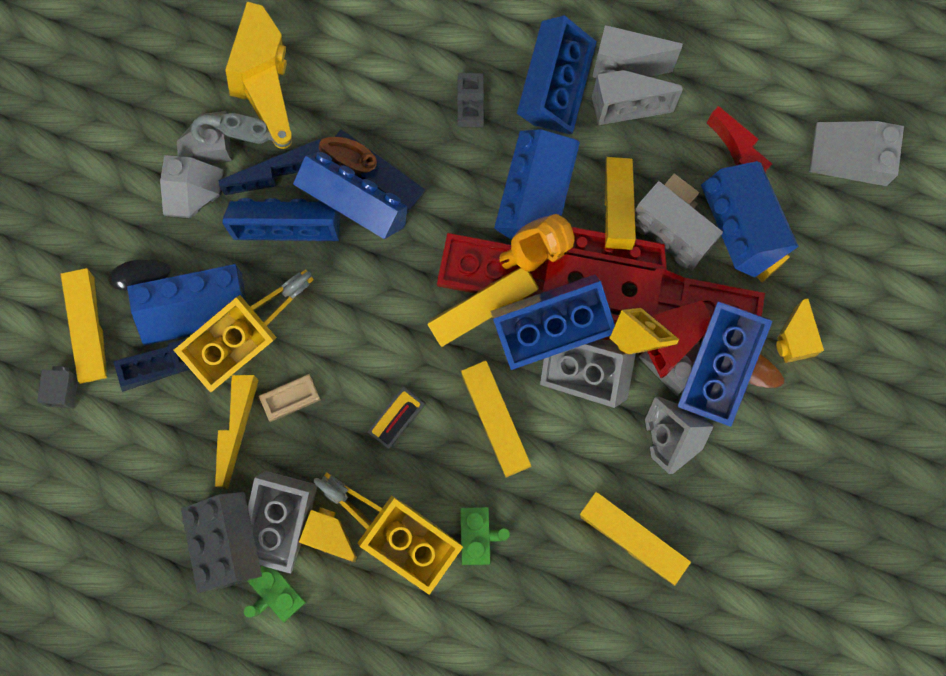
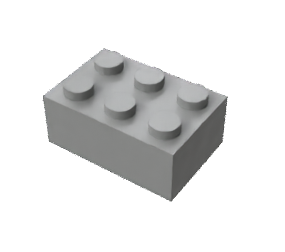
(676, 225)

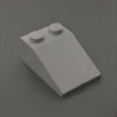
(635, 53)
(631, 96)
(857, 151)
(591, 372)
(278, 517)

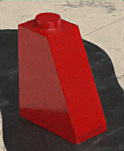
(688, 325)

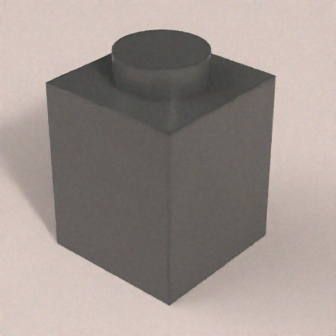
(57, 388)

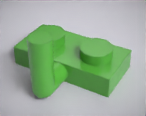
(477, 536)
(276, 594)

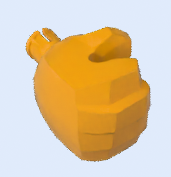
(539, 241)

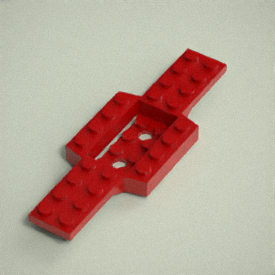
(475, 263)

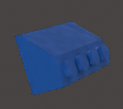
(557, 75)
(536, 179)
(351, 195)
(749, 217)
(281, 220)
(182, 303)
(553, 321)
(724, 363)

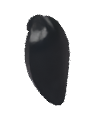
(137, 272)

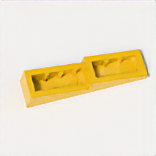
(619, 203)
(478, 308)
(84, 325)
(495, 419)
(229, 441)
(635, 538)

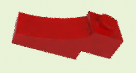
(737, 139)

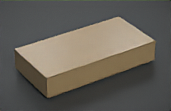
(289, 398)

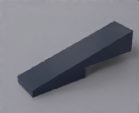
(264, 173)
(391, 179)
(149, 367)

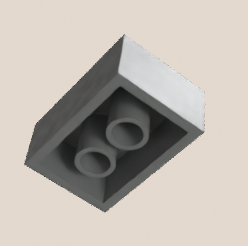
(221, 542)

